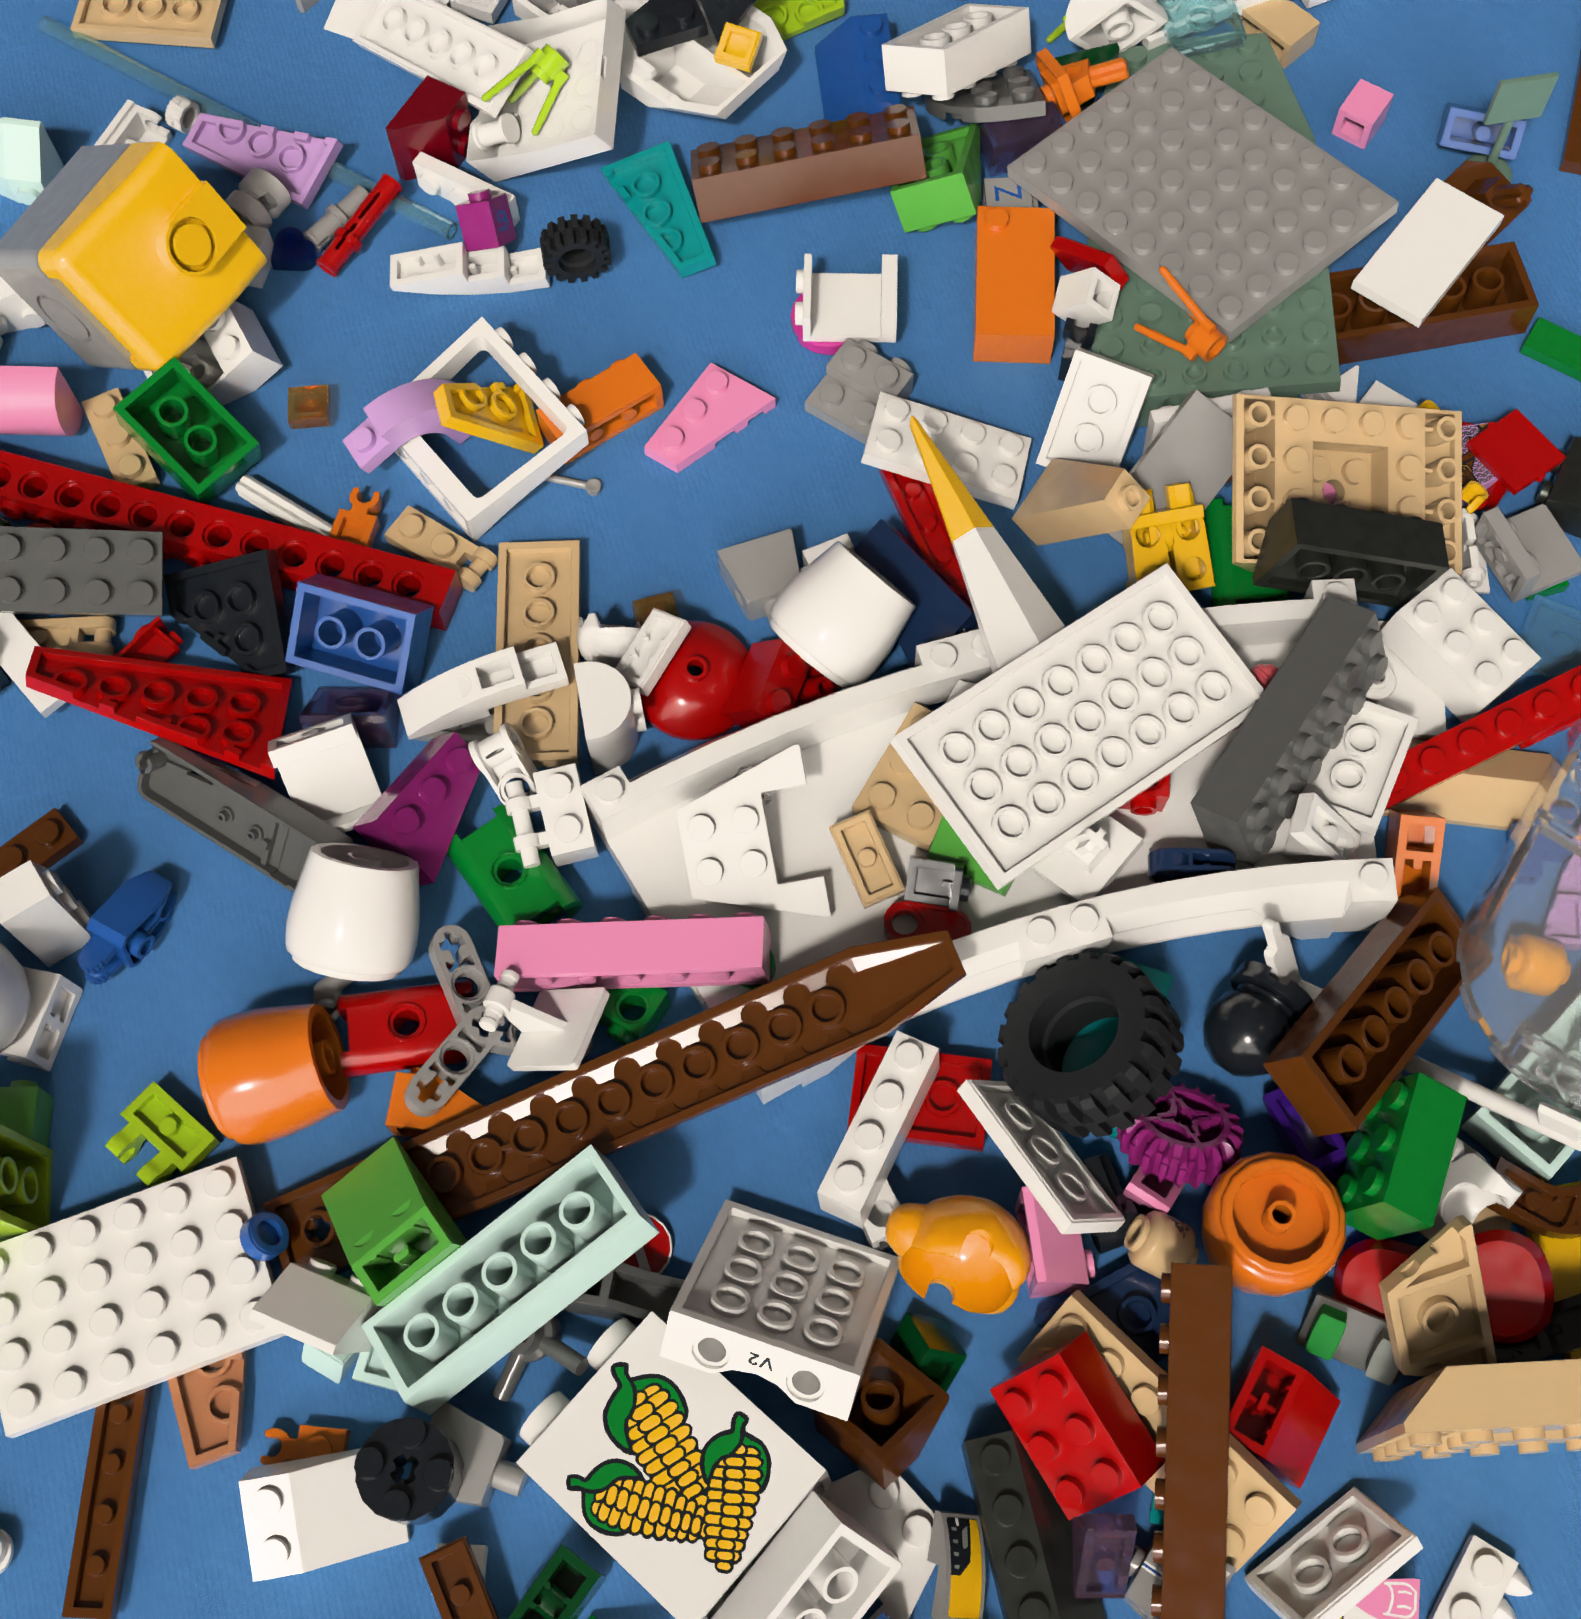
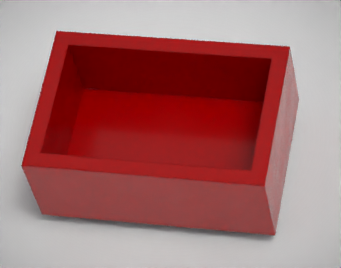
(1078, 1426)

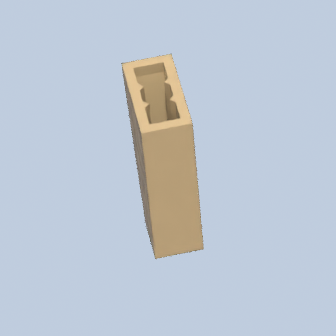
(1079, 502)

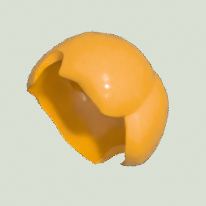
(963, 1245)

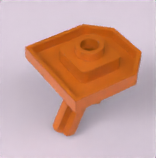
(1075, 82)

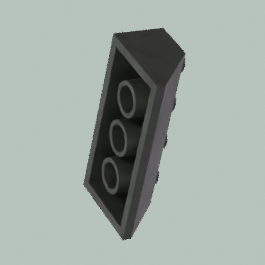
(1383, 552)
(1024, 1533)

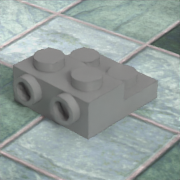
(853, 385)

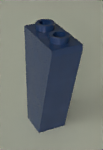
(939, 605)

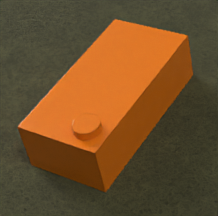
(1014, 285)

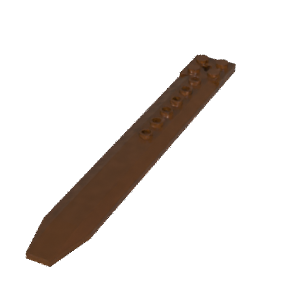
(656, 1081)

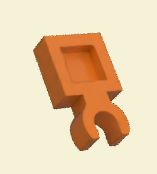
(360, 522)
(310, 1442)

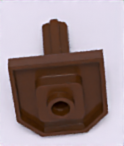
(1491, 188)

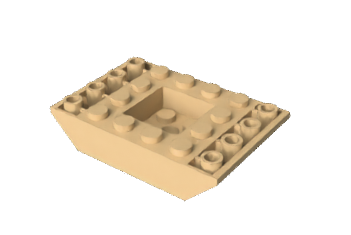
(1370, 453)
(1479, 1411)

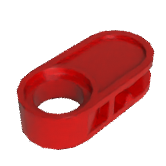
(929, 920)

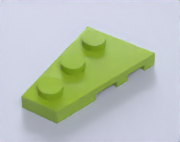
(798, 16)

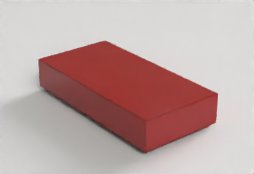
(1079, 257)

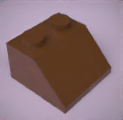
(888, 1418)

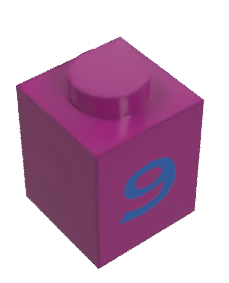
(485, 220)

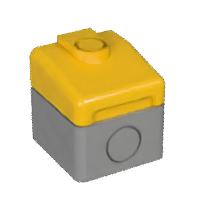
(129, 255)

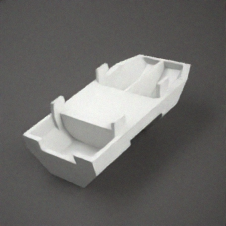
(686, 74)

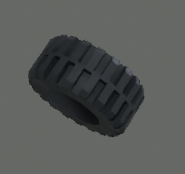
(1124, 1078)

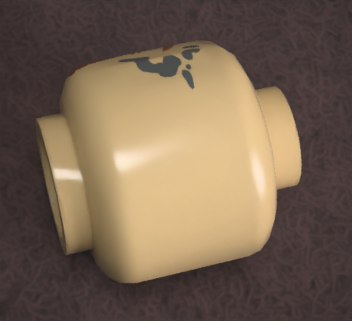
(1157, 1241)

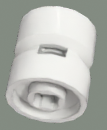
(259, 198)

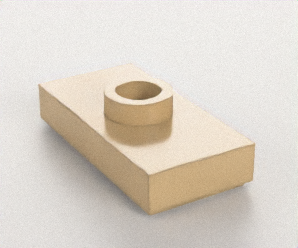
(866, 859)

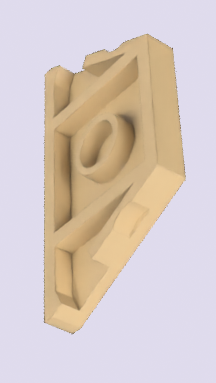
(1439, 1305)

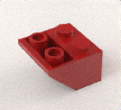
(773, 682)
(1281, 1414)

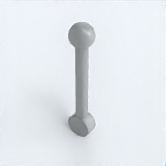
(592, 486)

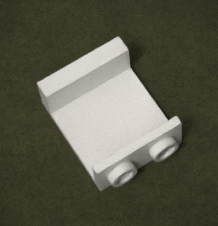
(848, 304)
(327, 771)

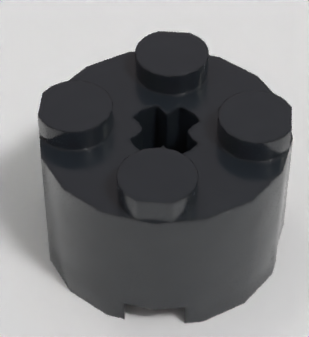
(382, 1463)

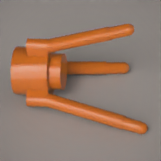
(1202, 336)

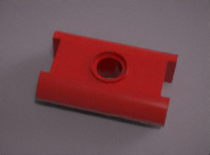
(376, 1021)

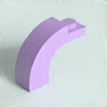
(396, 420)

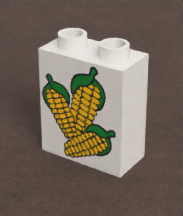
(668, 1469)

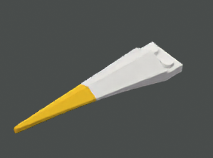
(1003, 596)

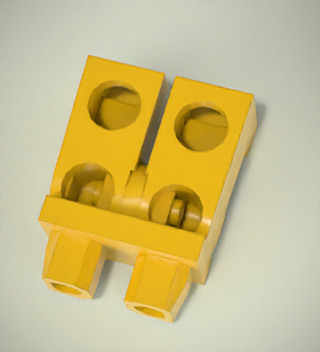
(1171, 537)

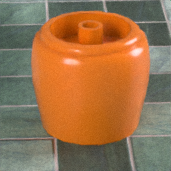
(272, 1072)
(1273, 1223)

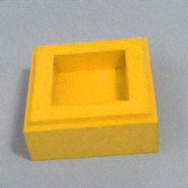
(738, 47)

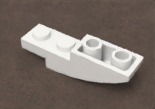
(478, 685)

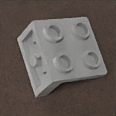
(1526, 551)

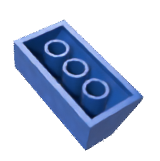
(853, 68)

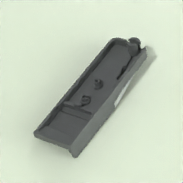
(232, 810)

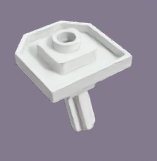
(1090, 860)

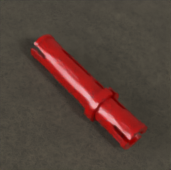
(349, 238)

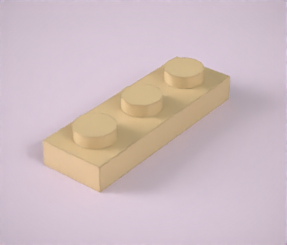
(124, 456)

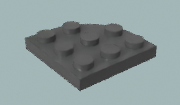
(993, 99)

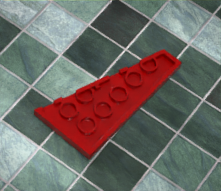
(193, 706)

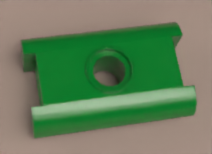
(1232, 582)
(490, 855)

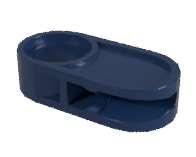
(1181, 863)

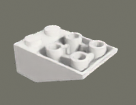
(231, 356)

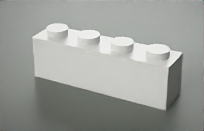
(879, 1129)

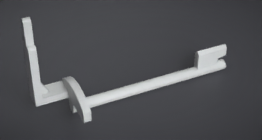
(1547, 1120)

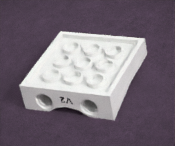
(586, 104)
(782, 1307)

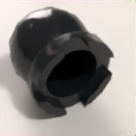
(1252, 1019)

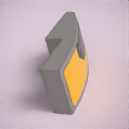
(961, 1575)

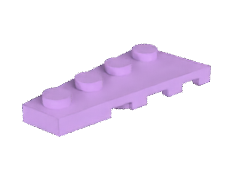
(292, 158)

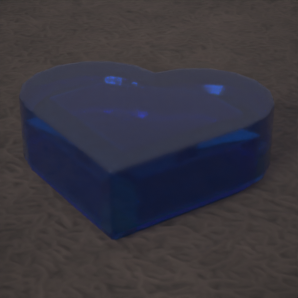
(292, 251)

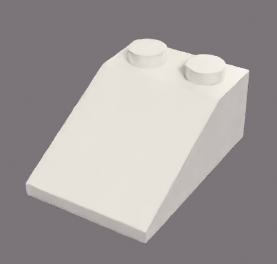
(310, 1516)

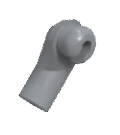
(326, 994)

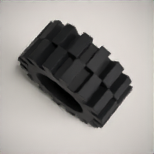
(575, 248)

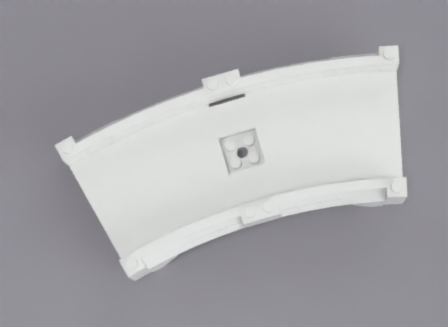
(1012, 933)

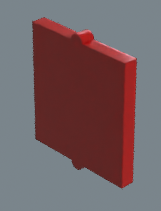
(1515, 451)

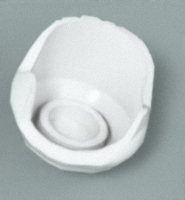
(602, 641)

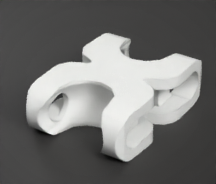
(1470, 1188)

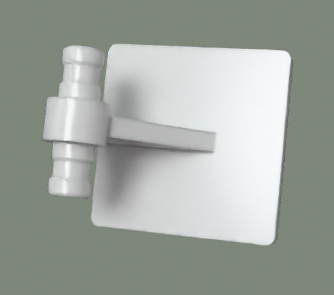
(553, 1030)

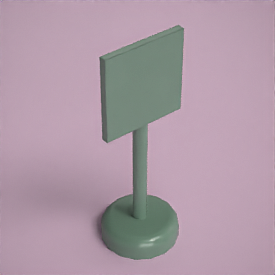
(1515, 101)

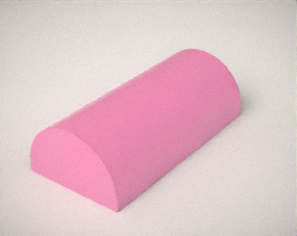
(37, 402)

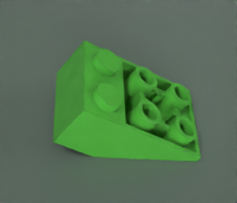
(390, 1223)

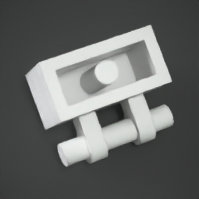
(563, 813)

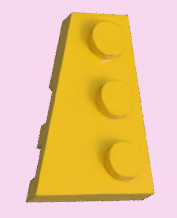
(490, 413)

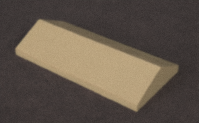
(1485, 795)

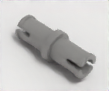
(336, 216)

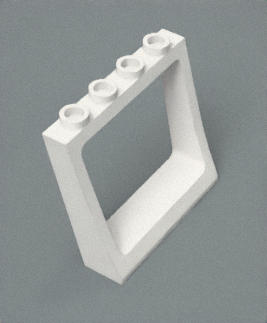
(481, 513)

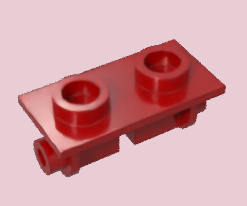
(153, 643)

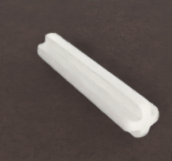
(280, 506)

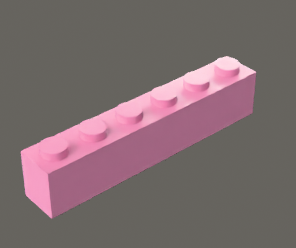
(636, 953)

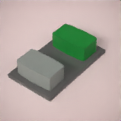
(1349, 1336)

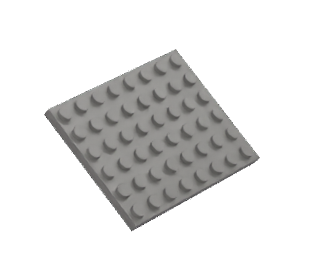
(1202, 184)

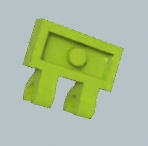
(169, 1129)

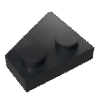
(665, 24)

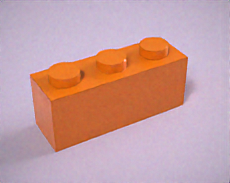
(610, 402)

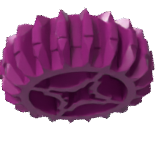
(1184, 1138)

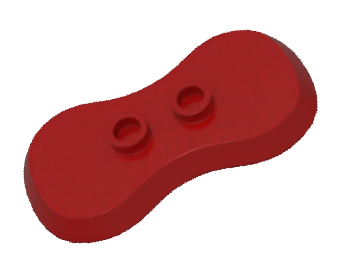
(1512, 1272)

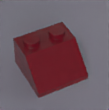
(431, 122)

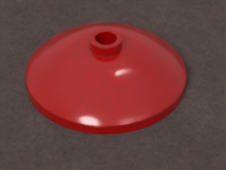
(693, 705)

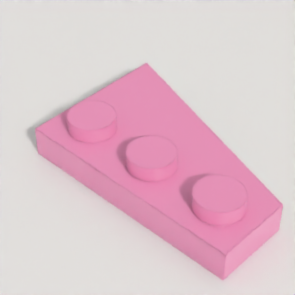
(705, 415)

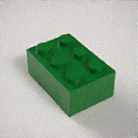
(188, 432)
(1401, 1158)

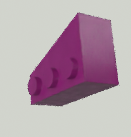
(423, 805)

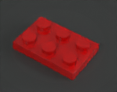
(944, 1115)

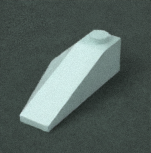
(26, 159)

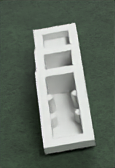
(457, 272)

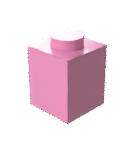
(1362, 114)

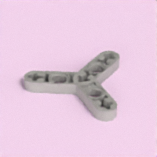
(466, 1013)

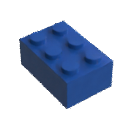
(359, 633)

